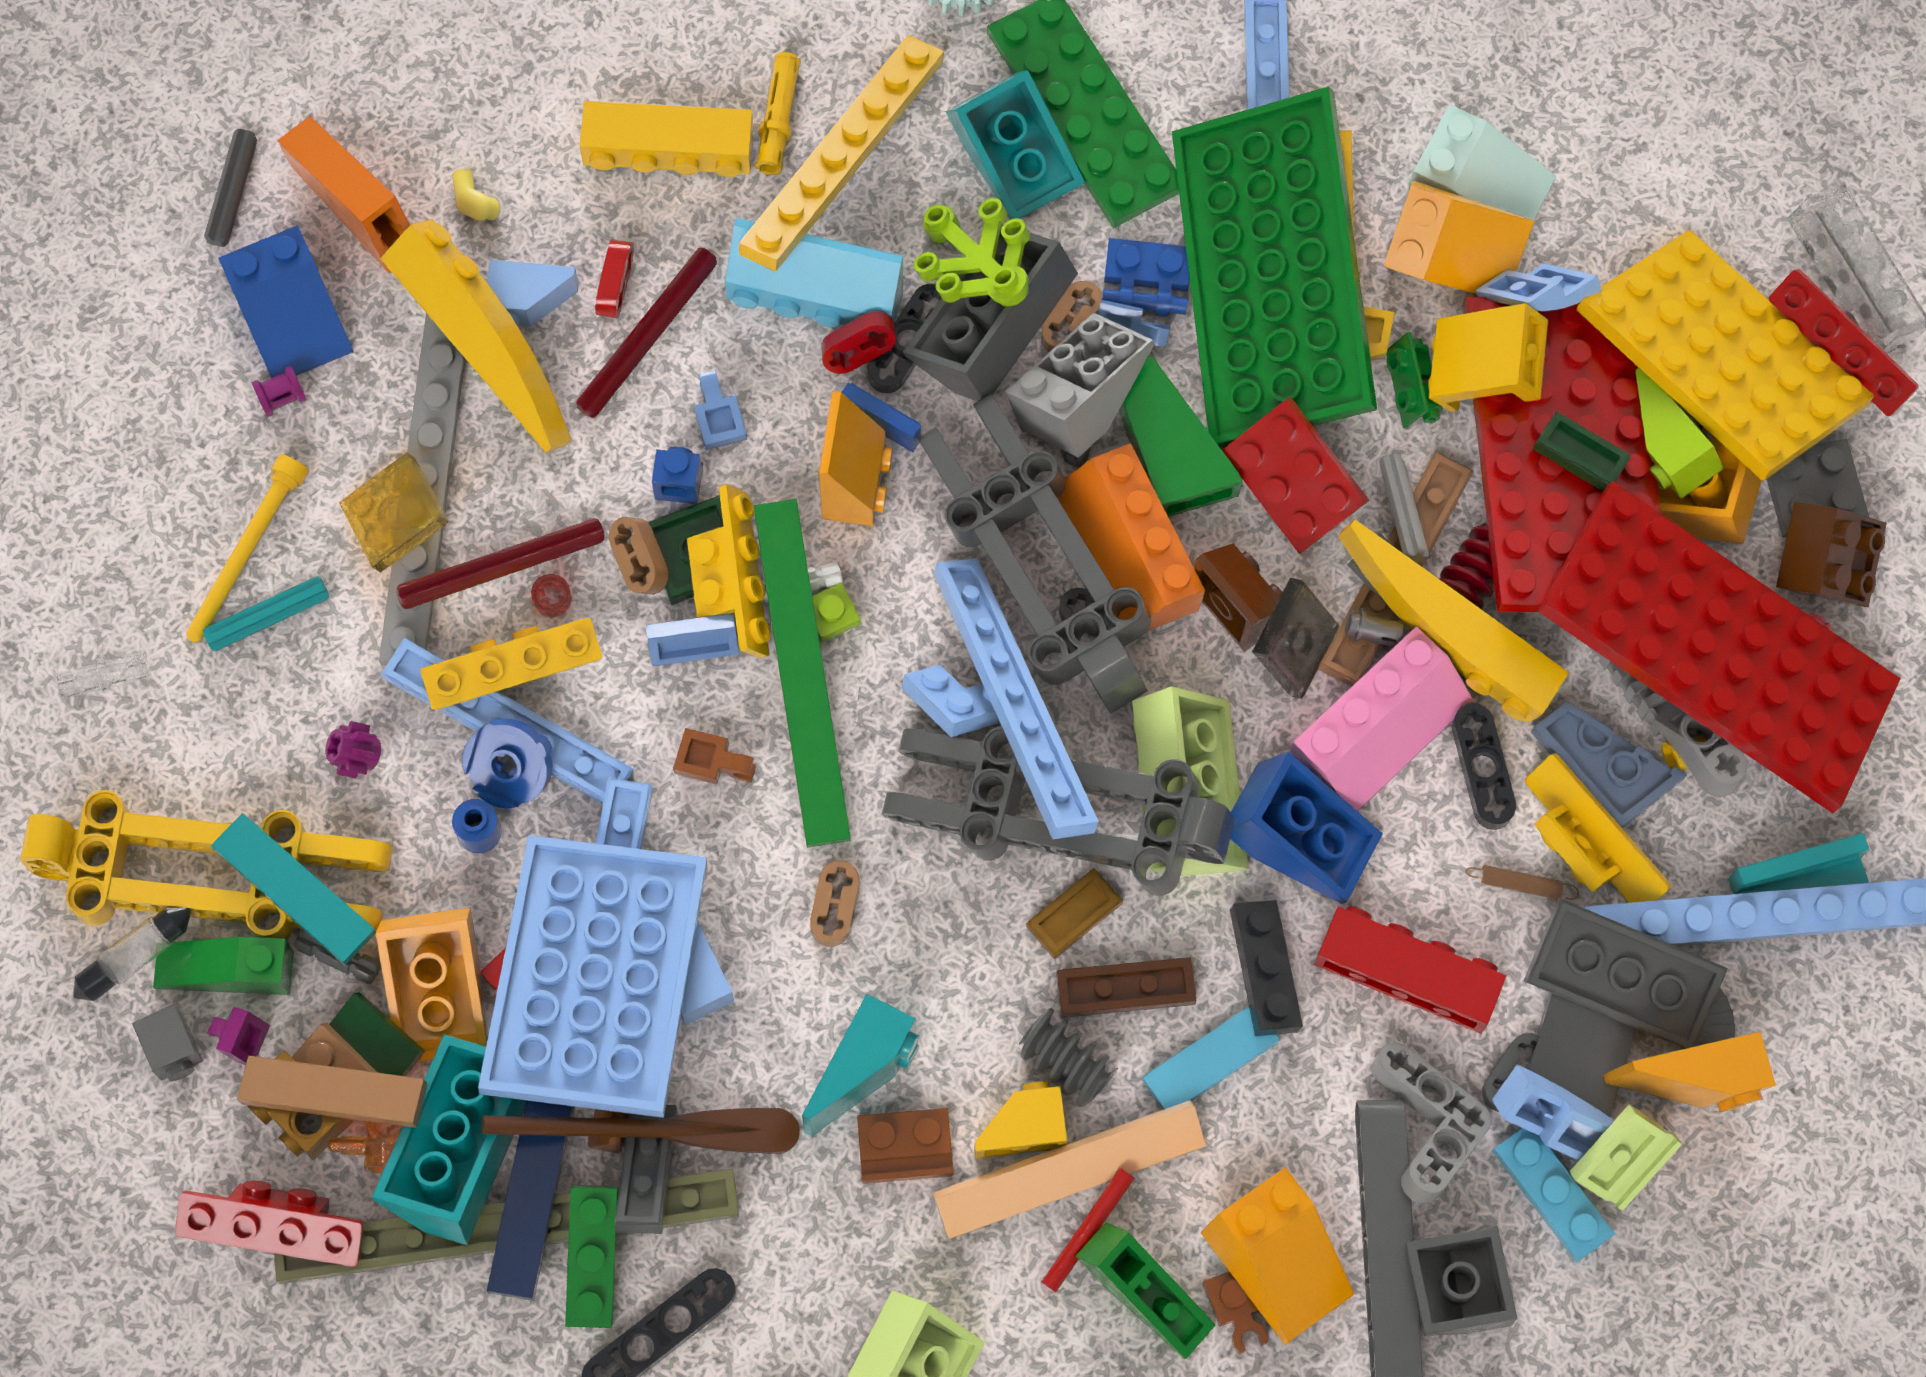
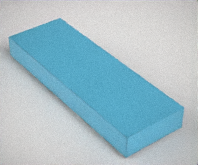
(1207, 1061)

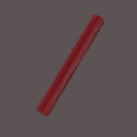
(646, 332)
(500, 563)

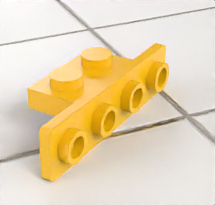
(728, 572)
(511, 663)
(1590, 836)

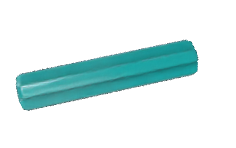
(266, 613)

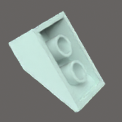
(1482, 165)

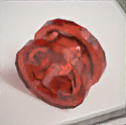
(543, 606)

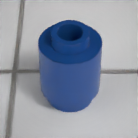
(481, 837)

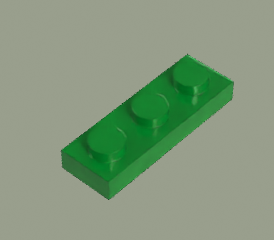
(591, 1256)

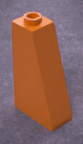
(345, 187)

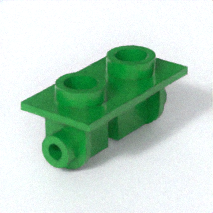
(1409, 363)

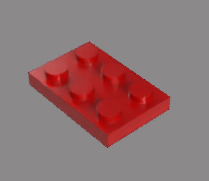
(1295, 475)

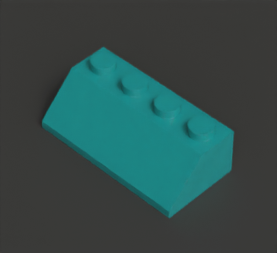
(446, 1164)

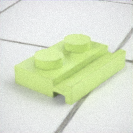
(1625, 1157)

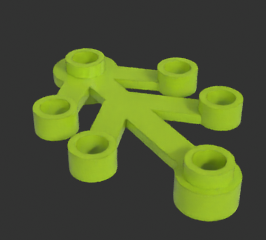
(1003, 283)

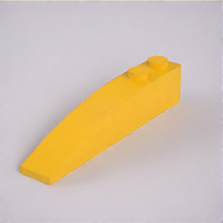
(478, 326)
(1477, 644)

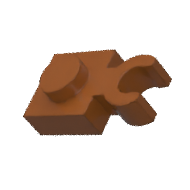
(1233, 1305)

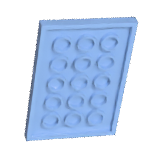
(594, 976)

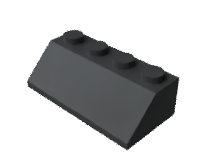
(977, 340)

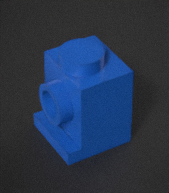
(679, 469)

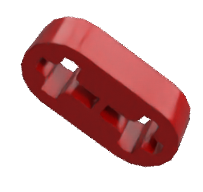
(614, 278)
(858, 342)

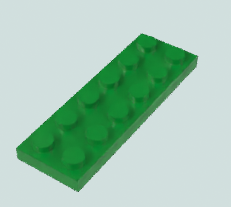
(1093, 113)

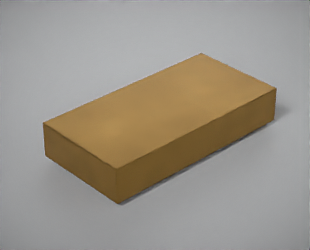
(1074, 913)

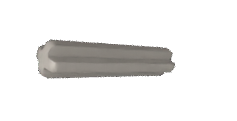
(1403, 507)

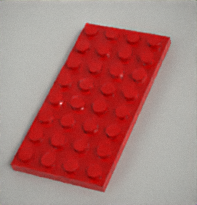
(1530, 500)
(1721, 646)

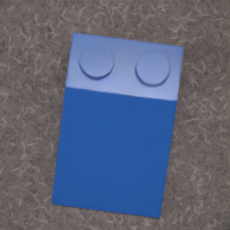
(286, 303)
(1303, 828)

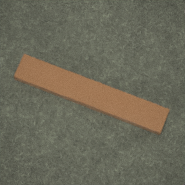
(1435, 500)

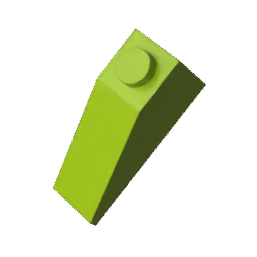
(1675, 444)

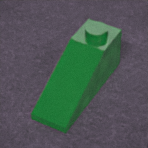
(226, 966)
(1145, 1288)

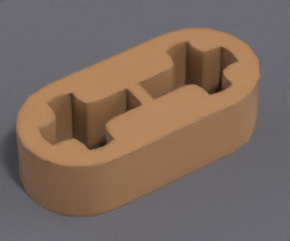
(1064, 311)
(638, 555)
(824, 901)

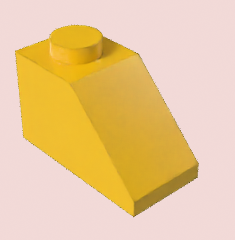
(1025, 1124)

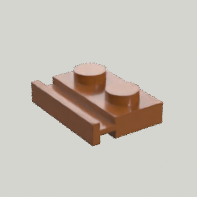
(905, 1145)

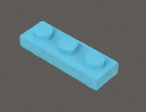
(1553, 1193)

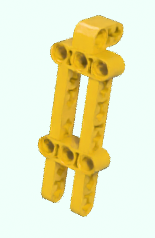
(63, 853)

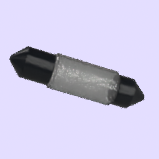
(131, 953)

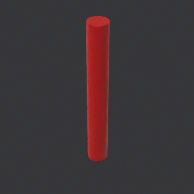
(1087, 1229)

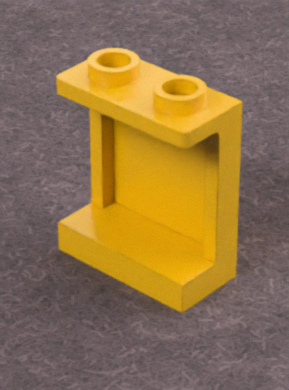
(1488, 355)

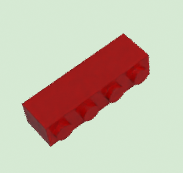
(1410, 969)

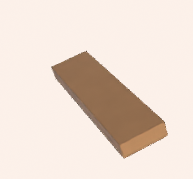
(332, 1091)

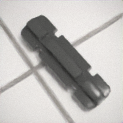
(363, 968)

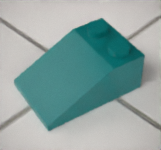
(1016, 145)
(865, 1060)

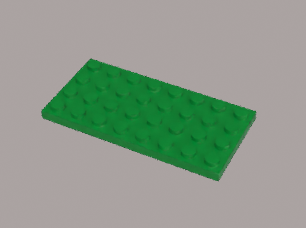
(1273, 265)

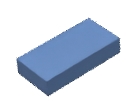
(692, 639)

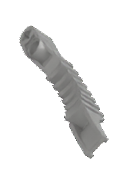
(1673, 723)

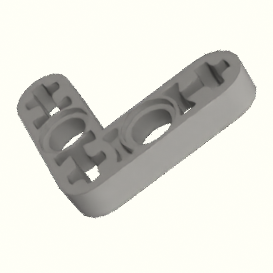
(1449, 1125)

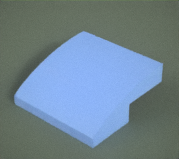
(1542, 289)

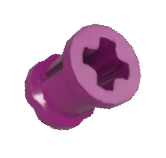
(279, 391)

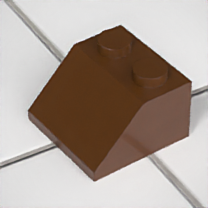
(1236, 593)

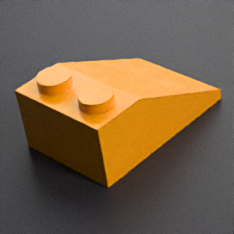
(1455, 239)
(852, 464)
(1719, 506)
(433, 977)
(1702, 1076)
(1280, 1255)

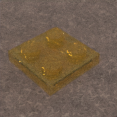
(393, 512)

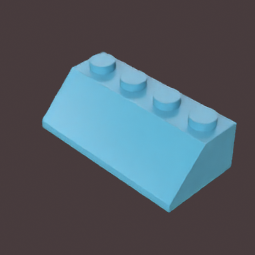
(817, 280)

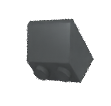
(1461, 1282)

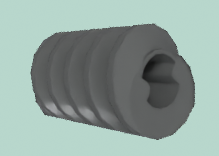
(1066, 1059)

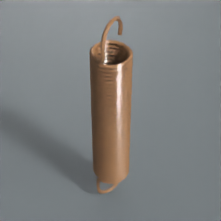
(1522, 882)

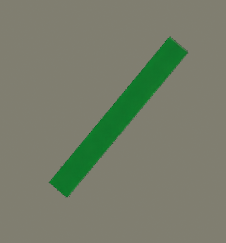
(802, 673)

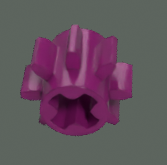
(353, 749)

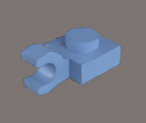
(1131, 318)
(719, 416)

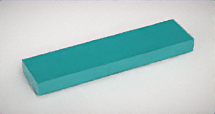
(293, 889)

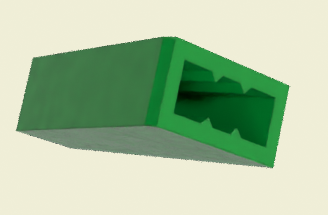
(1175, 446)

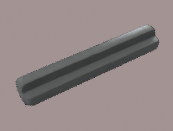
(230, 187)

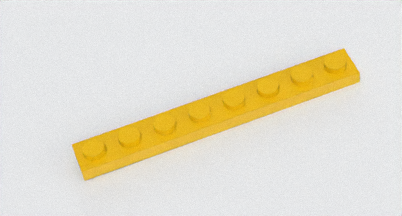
(840, 153)

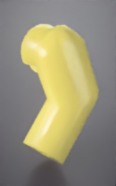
(473, 202)

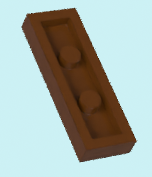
(1126, 987)

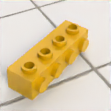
(666, 138)

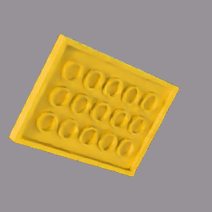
(1725, 354)

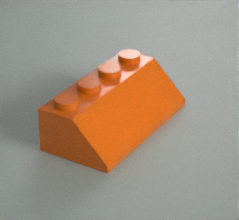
(1132, 535)

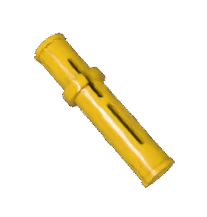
(775, 128)

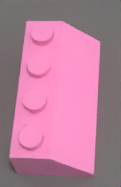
(1383, 720)

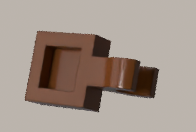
(707, 755)

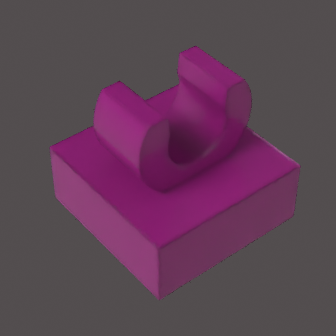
(239, 1035)

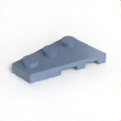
(1612, 769)

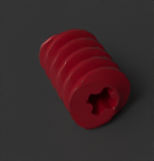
(1471, 567)

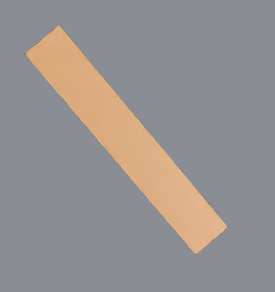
(1069, 1169)

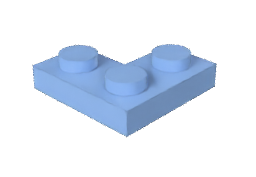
(948, 702)

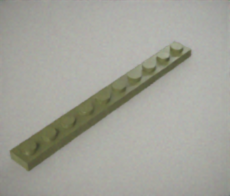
(399, 1243)

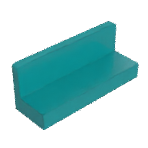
(1813, 867)

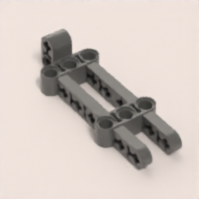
(1105, 657)
(1200, 830)

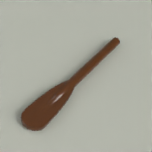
(723, 1129)

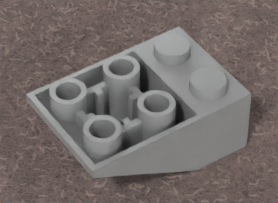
(1080, 384)

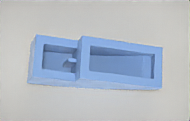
(1551, 1112)

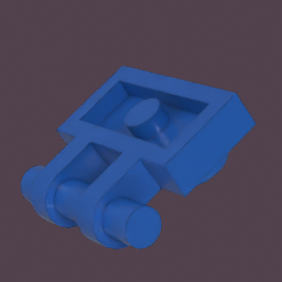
(1149, 266)

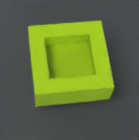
(834, 612)

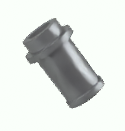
(1373, 628)

